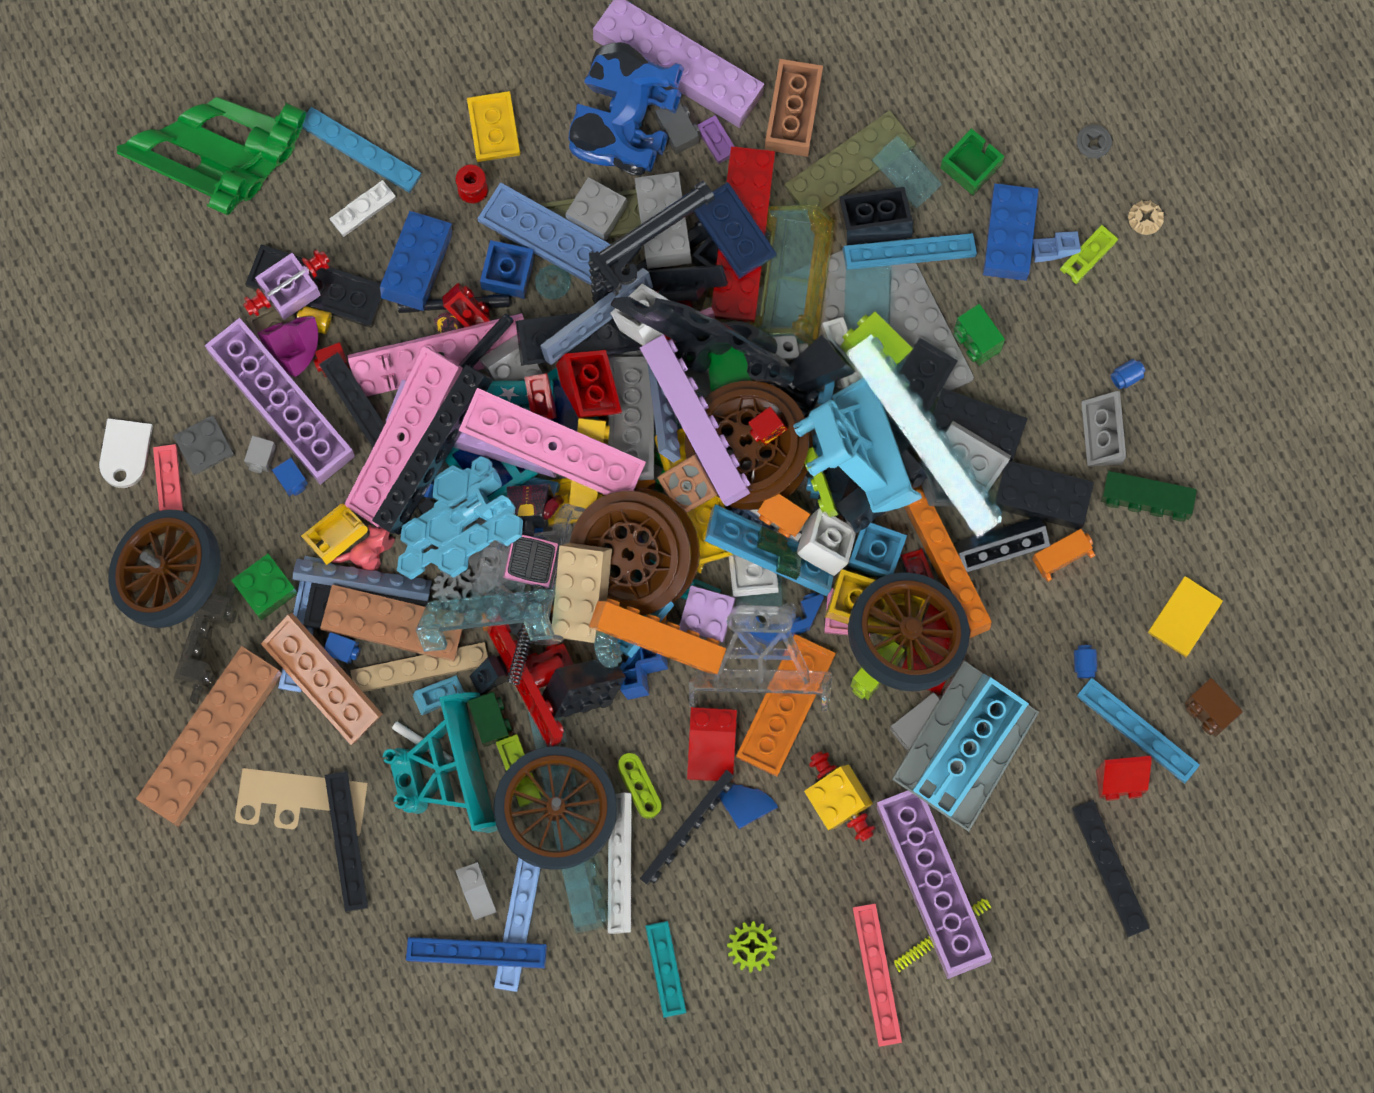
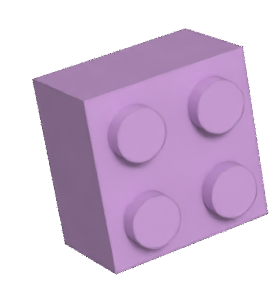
(707, 613)

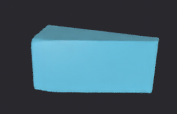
(428, 697)

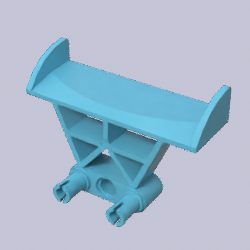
(860, 442)

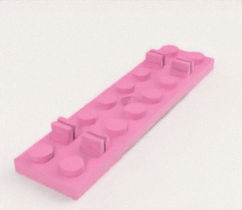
(386, 366)
(412, 414)
(528, 437)

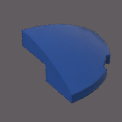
(746, 804)

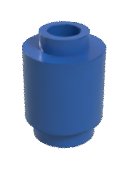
(1128, 374)
(1085, 661)

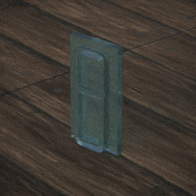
(906, 171)

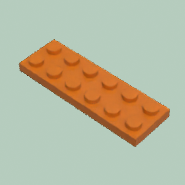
(782, 714)

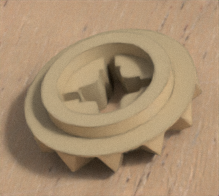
(1145, 227)

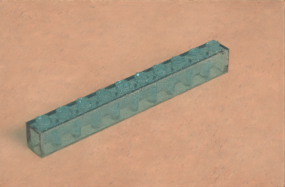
(924, 435)
(577, 879)

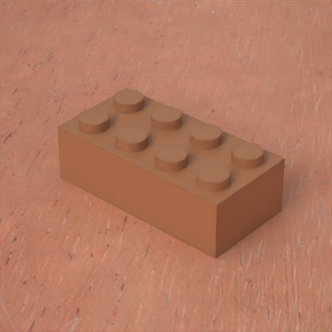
(793, 107)

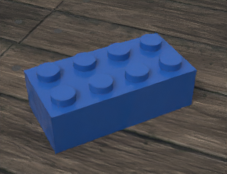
(1010, 232)
(416, 260)

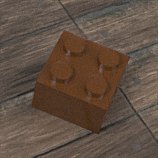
(1212, 708)

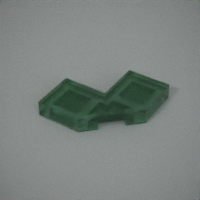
(787, 561)

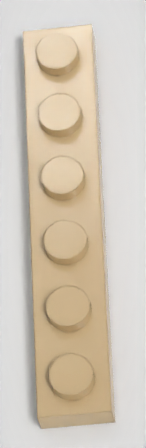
(417, 668)

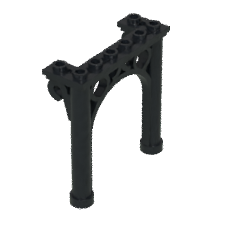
(609, 265)

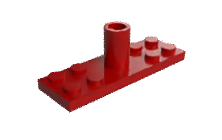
(530, 683)

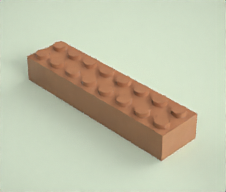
(209, 736)

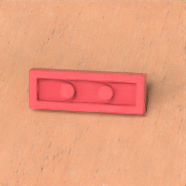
(168, 478)

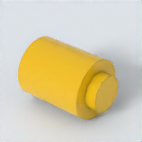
(322, 318)

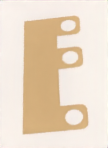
(290, 793)

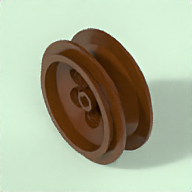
(786, 466)
(670, 539)

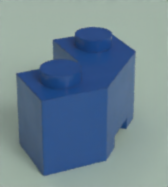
(636, 672)

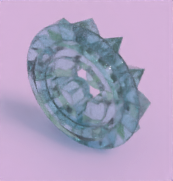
(552, 291)
(603, 646)

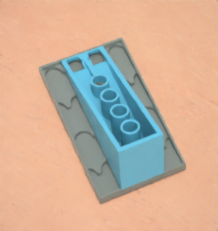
(965, 745)

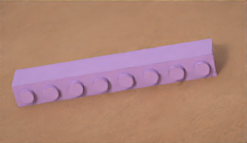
(695, 420)

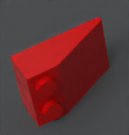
(589, 383)
(711, 743)
(1123, 777)

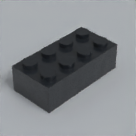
(987, 421)
(1044, 494)

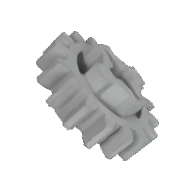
(462, 582)

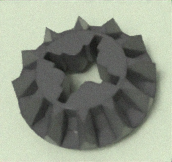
(1094, 132)

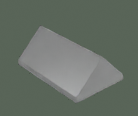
(1104, 430)

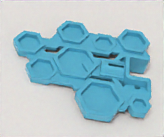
(445, 525)

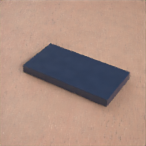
(735, 232)

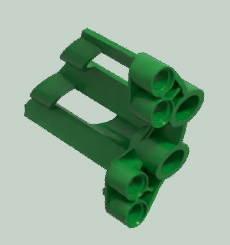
(227, 168)

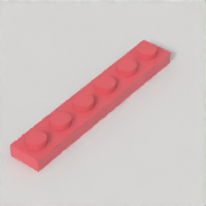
(877, 975)

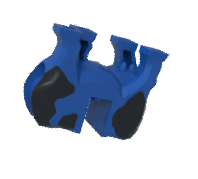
(634, 84)

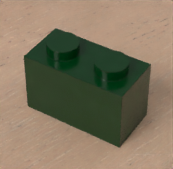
(489, 719)

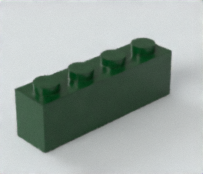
(1148, 495)

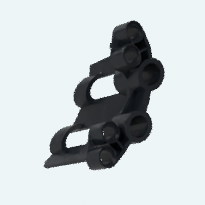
(700, 334)

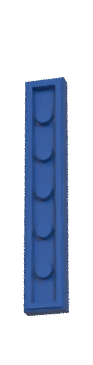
(476, 952)

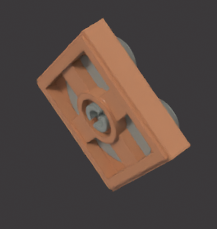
(688, 484)

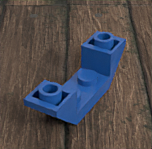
(810, 608)

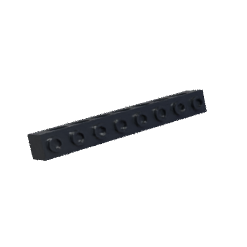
(430, 452)

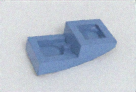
(1055, 248)

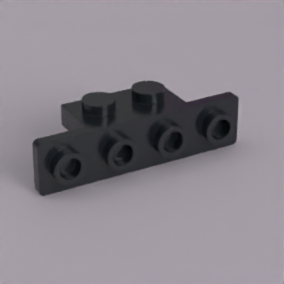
(687, 282)

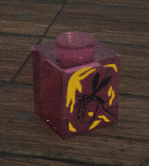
(446, 322)

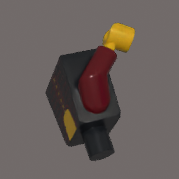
(535, 505)

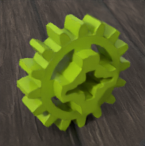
(751, 957)

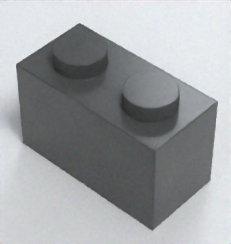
(678, 127)

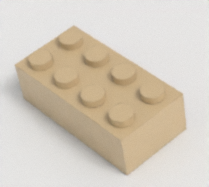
(580, 583)

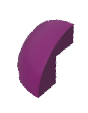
(292, 343)

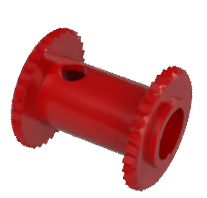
(471, 184)

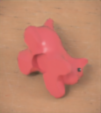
(367, 552)

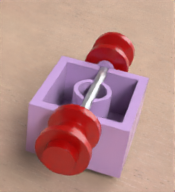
(287, 285)

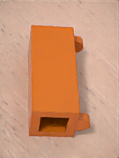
(1063, 553)

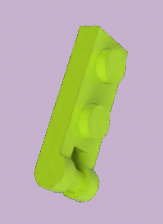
(1091, 252)

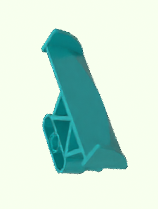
(467, 763)

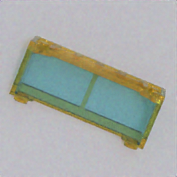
(798, 273)

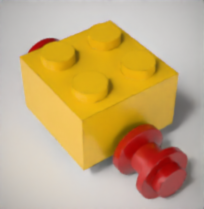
(839, 797)

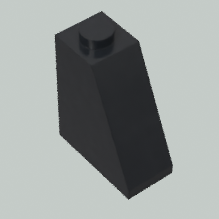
(819, 366)

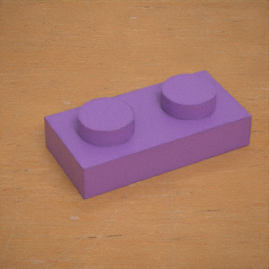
(716, 139)

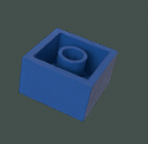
(507, 269)

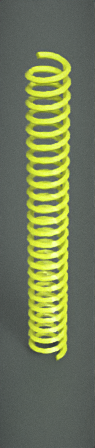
(930, 942)

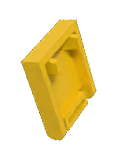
(338, 532)

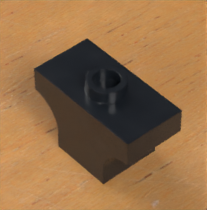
(489, 674)

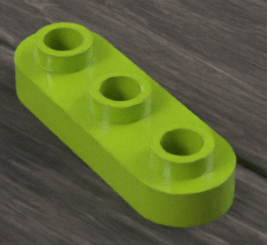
(638, 775)

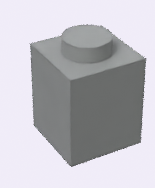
(260, 454)

